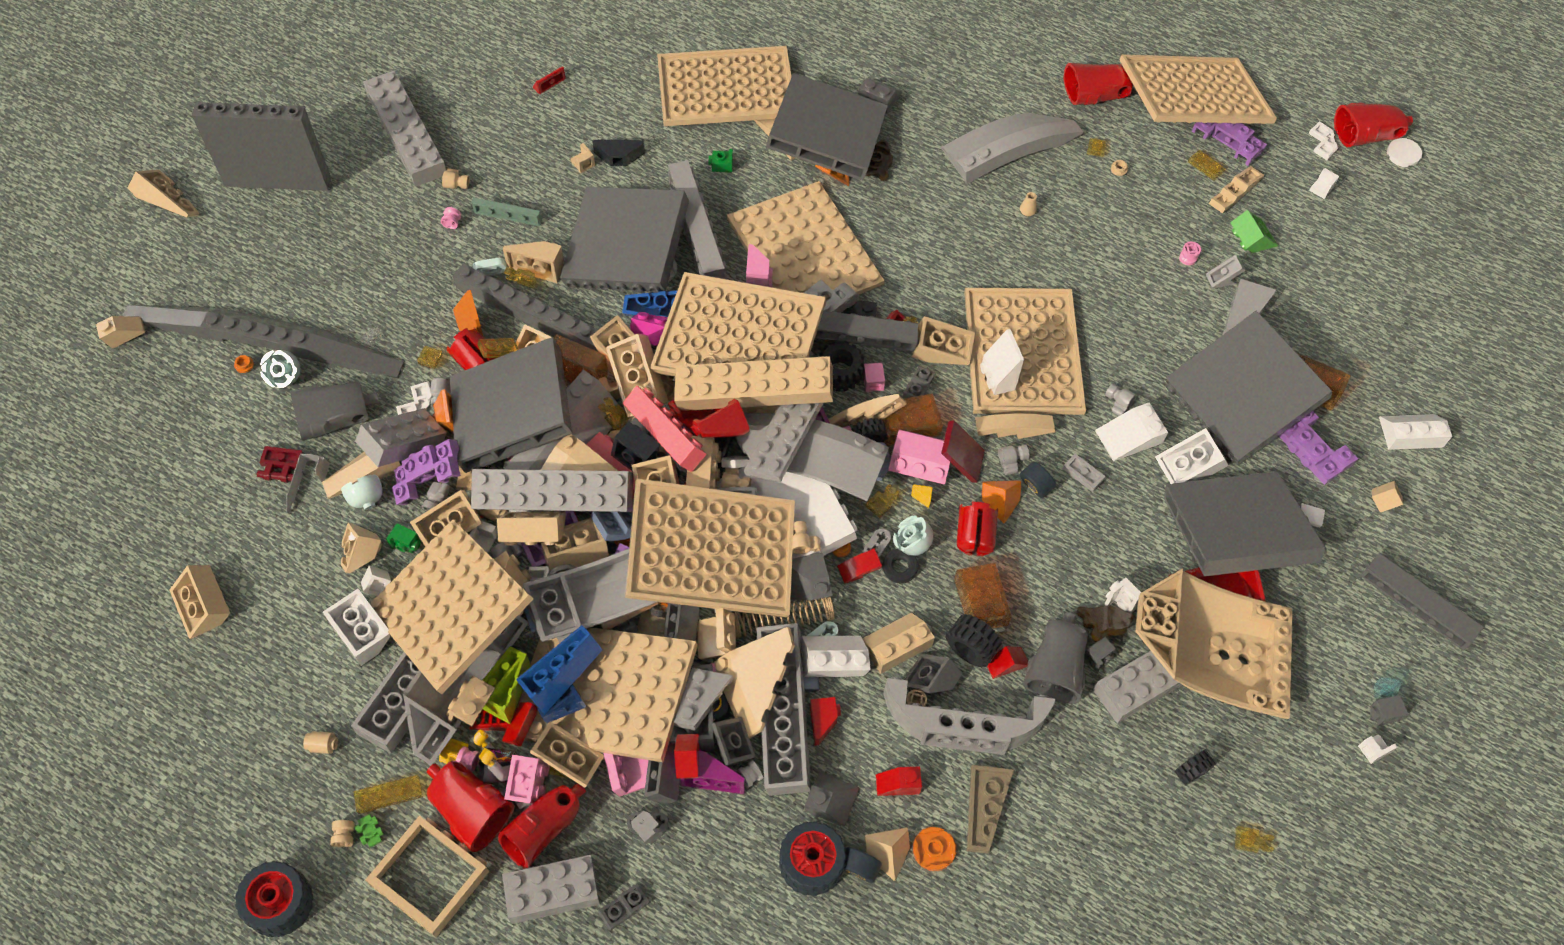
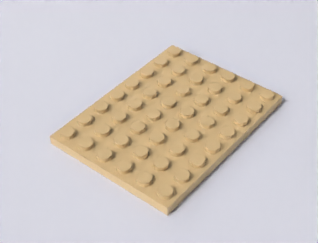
(723, 85)
(1197, 89)
(806, 242)
(735, 322)
(1047, 340)
(710, 548)
(449, 605)
(627, 693)

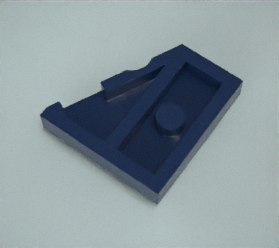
(566, 704)

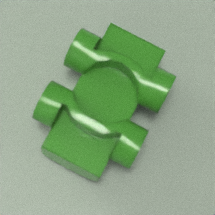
(371, 833)

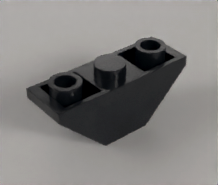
(618, 151)

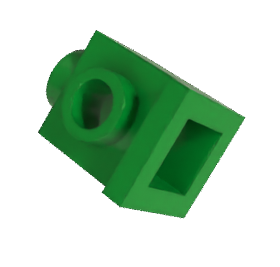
(721, 161)
(403, 539)

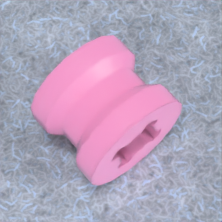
(451, 218)
(468, 758)

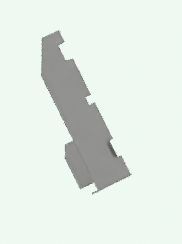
(321, 471)
(644, 826)

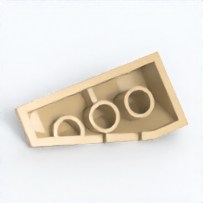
(158, 189)
(357, 468)

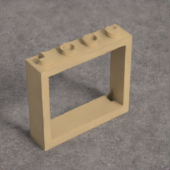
(436, 926)

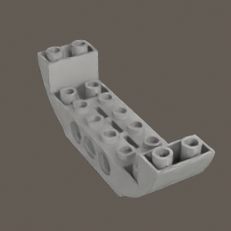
(964, 729)

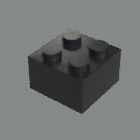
(634, 446)

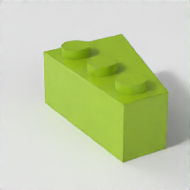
(503, 679)

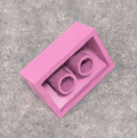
(758, 268)
(919, 457)

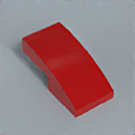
(859, 565)

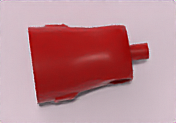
(1096, 83)
(1369, 123)
(468, 805)
(540, 824)

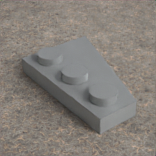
(699, 695)

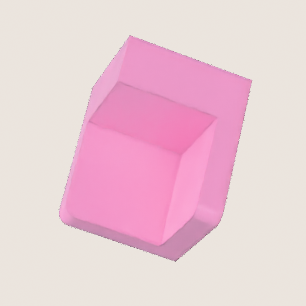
(874, 377)

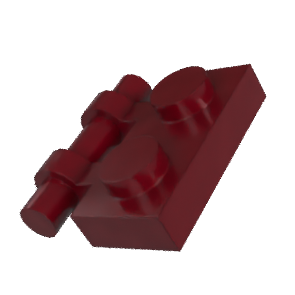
(278, 458)

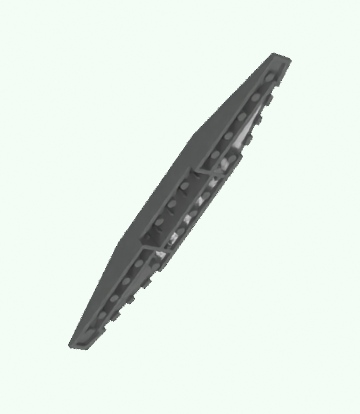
(269, 333)

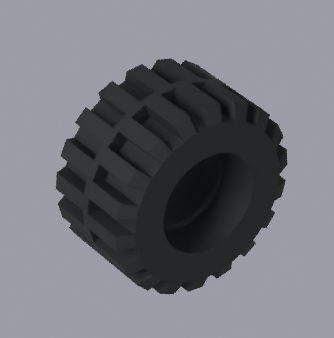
(849, 355)
(973, 640)

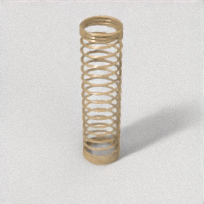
(828, 607)

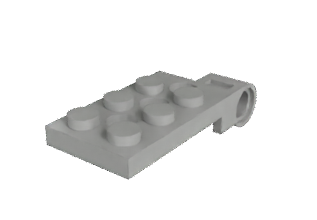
(841, 297)

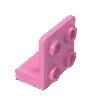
(626, 773)
(526, 779)

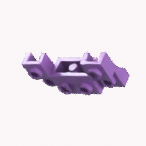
(1234, 136)
(1315, 452)
(423, 466)

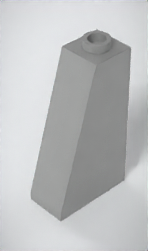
(1246, 300)

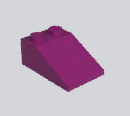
(715, 776)

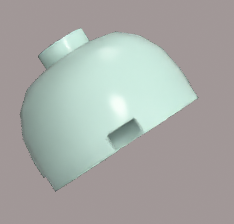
(280, 368)
(364, 492)
(913, 536)

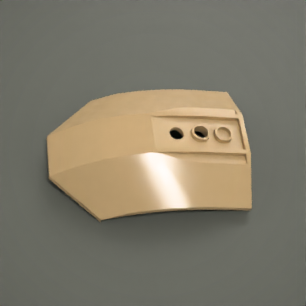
(1193, 620)

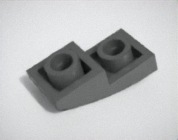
(919, 383)
(623, 907)

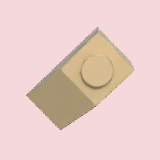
(119, 329)

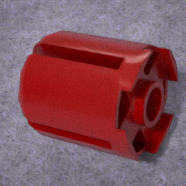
(466, 350)
(986, 528)

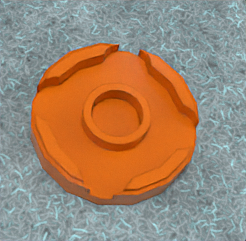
(934, 855)

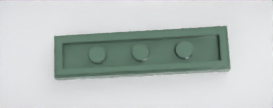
(506, 211)

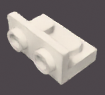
(1124, 594)

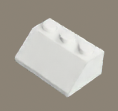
(1415, 431)
(358, 626)
(834, 656)

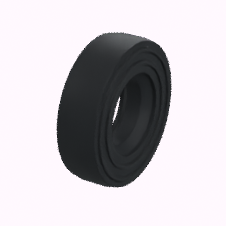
(900, 577)

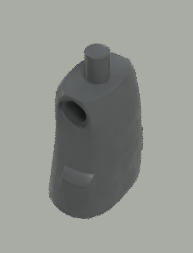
(330, 408)
(1059, 662)

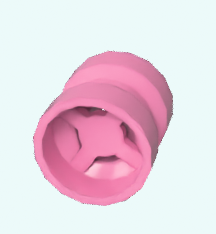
(1190, 253)

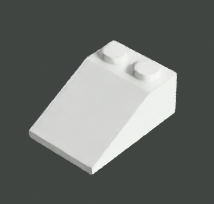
(1002, 364)
(1132, 432)
(1192, 459)

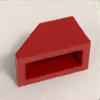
(823, 717)
(899, 781)

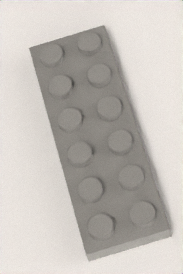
(781, 441)

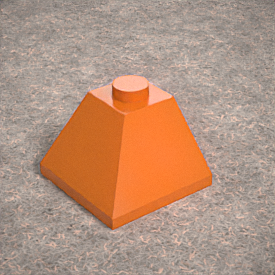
(443, 411)

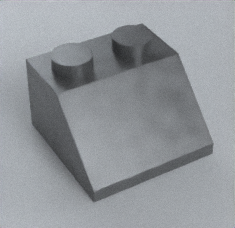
(879, 92)

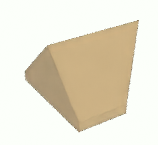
(890, 849)

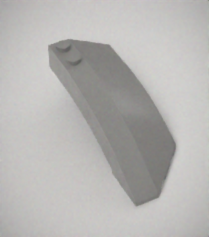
(1006, 141)
(585, 416)
(827, 454)
(581, 597)
(428, 708)

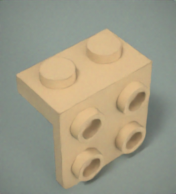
(716, 635)
(470, 701)

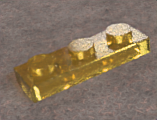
(388, 794)

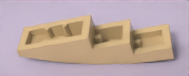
(1236, 189)
(874, 408)
(1011, 424)

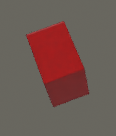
(1007, 661)
(687, 756)

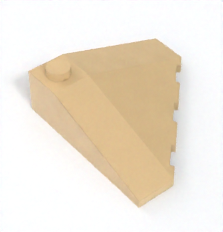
(576, 456)
(754, 674)

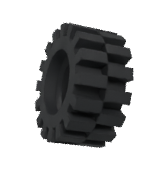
(871, 429)
(1195, 767)

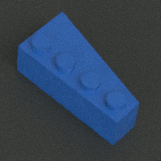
(651, 303)
(559, 668)

